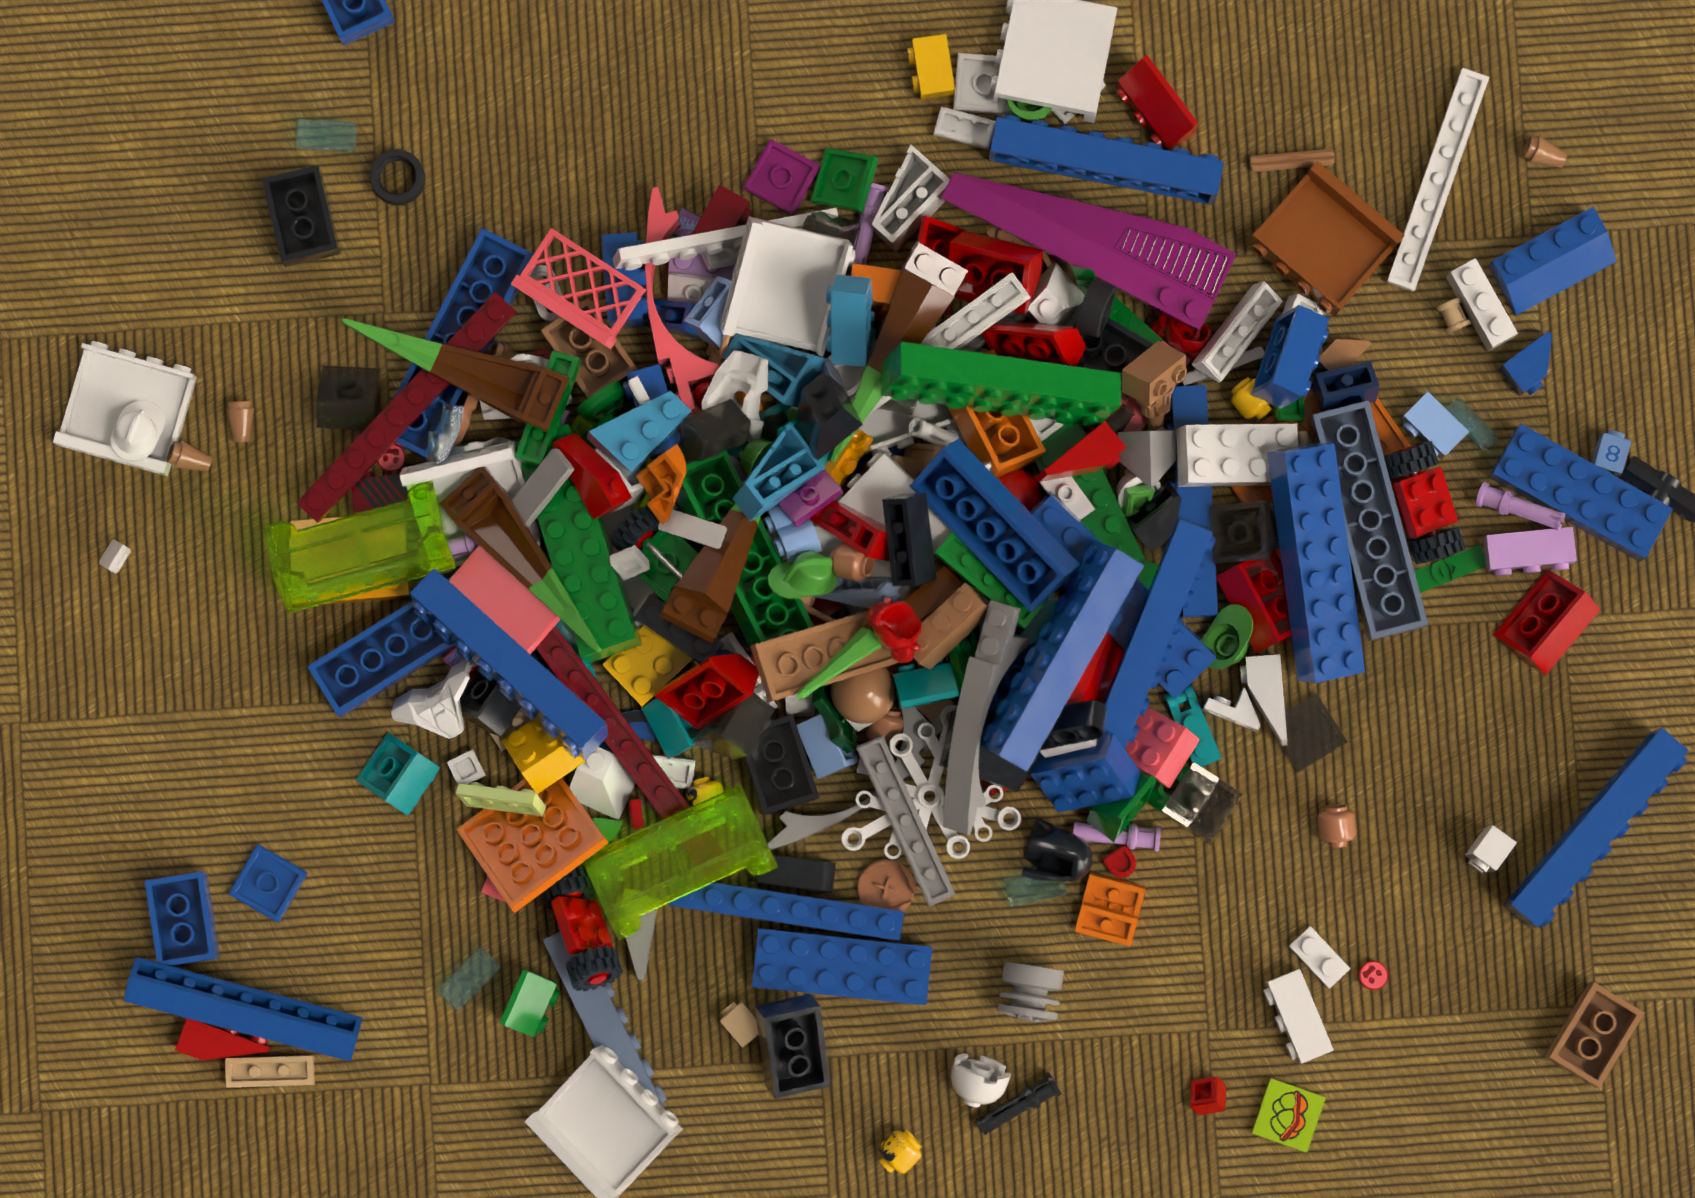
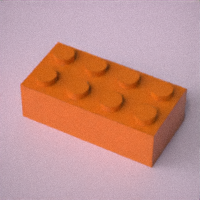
(997, 438)

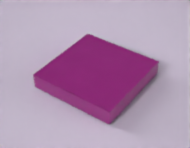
(781, 177)

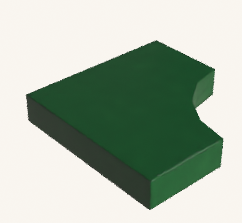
(839, 729)

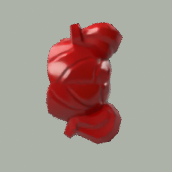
(1174, 331)
(896, 628)

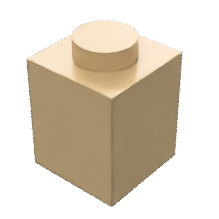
(740, 1023)

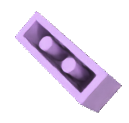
(1529, 551)

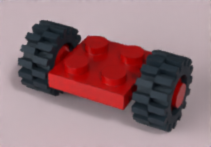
(1424, 503)
(583, 931)

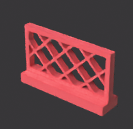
(564, 308)

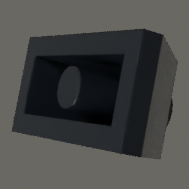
(1156, 518)

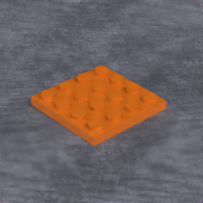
(530, 851)

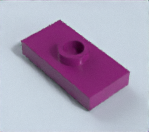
(810, 498)

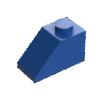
(673, 315)
(1529, 366)

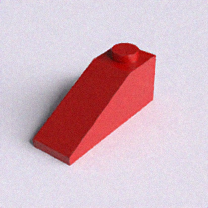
(1090, 454)
(593, 477)
(854, 529)

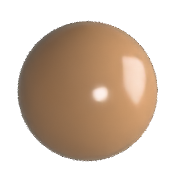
(864, 696)

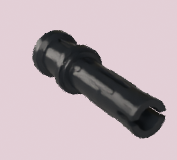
(1030, 1097)

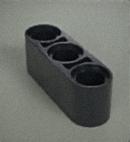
(1077, 724)
(799, 874)

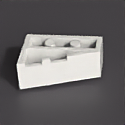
(913, 195)

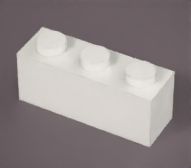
(1481, 304)
(1298, 1016)

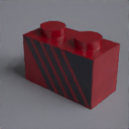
(378, 491)

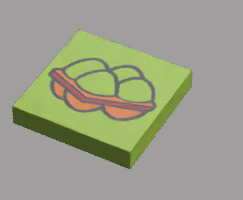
(1288, 1115)

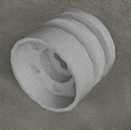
(1030, 991)

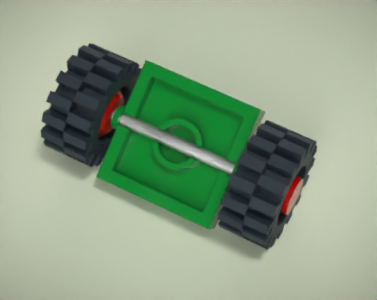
(667, 553)

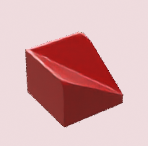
(1208, 1095)

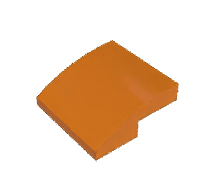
(1110, 909)

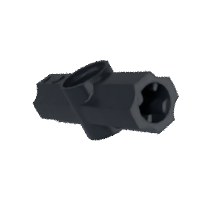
(1661, 487)

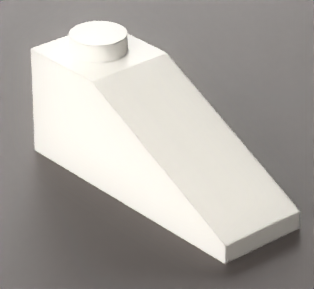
(1266, 688)

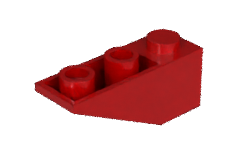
(212, 1042)

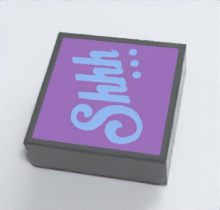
(687, 221)

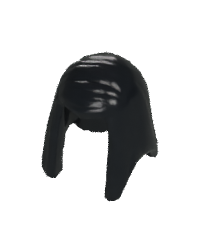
(1056, 854)

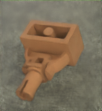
(1153, 380)

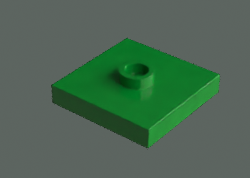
(844, 180)

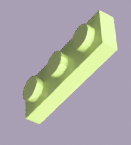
(501, 799)

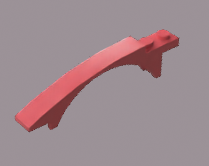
(686, 368)

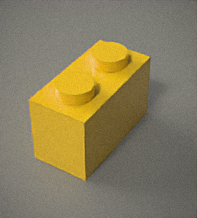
(932, 67)

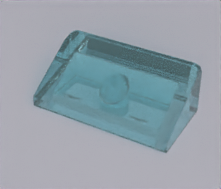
(1478, 430)
(1025, 890)

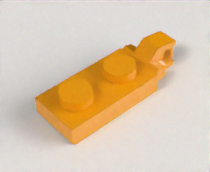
(849, 457)

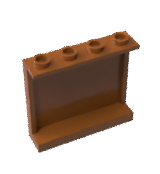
(1325, 239)

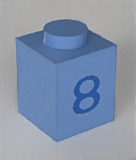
(1611, 452)

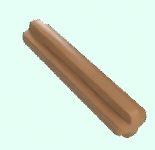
(1291, 160)

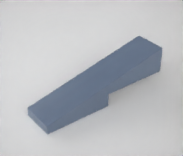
(863, 593)

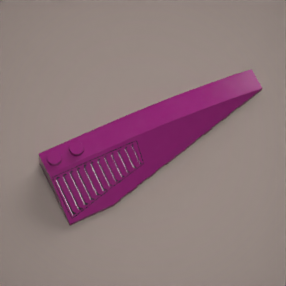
(1138, 255)

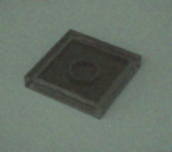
(1310, 733)

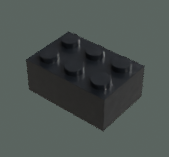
(301, 216)
(1112, 349)
(781, 768)
(792, 1046)

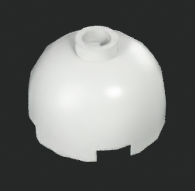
(978, 1080)

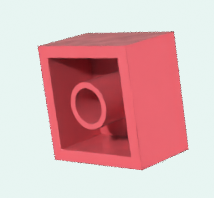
(1161, 746)

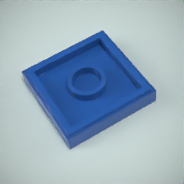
(268, 883)

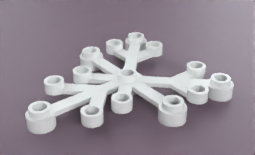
(925, 807)

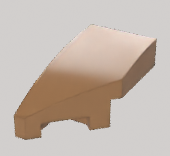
(1342, 353)

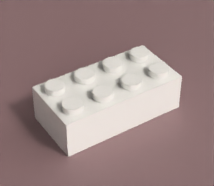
(1229, 453)

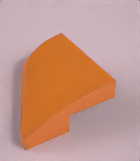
(663, 482)

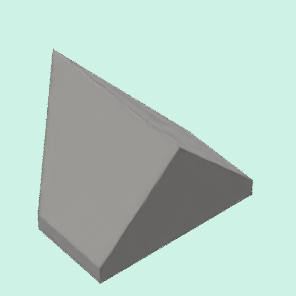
(1148, 454)

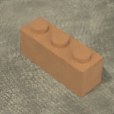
(950, 625)

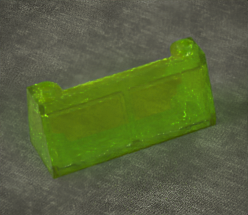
(360, 551)
(678, 858)

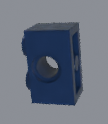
(1345, 386)

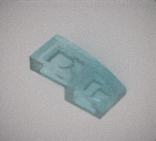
(326, 136)
(442, 442)
(469, 979)

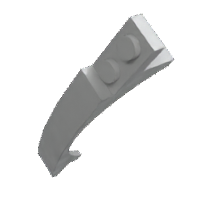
(993, 657)
(803, 826)

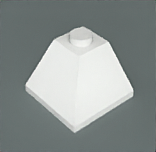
(1054, 298)
(603, 783)

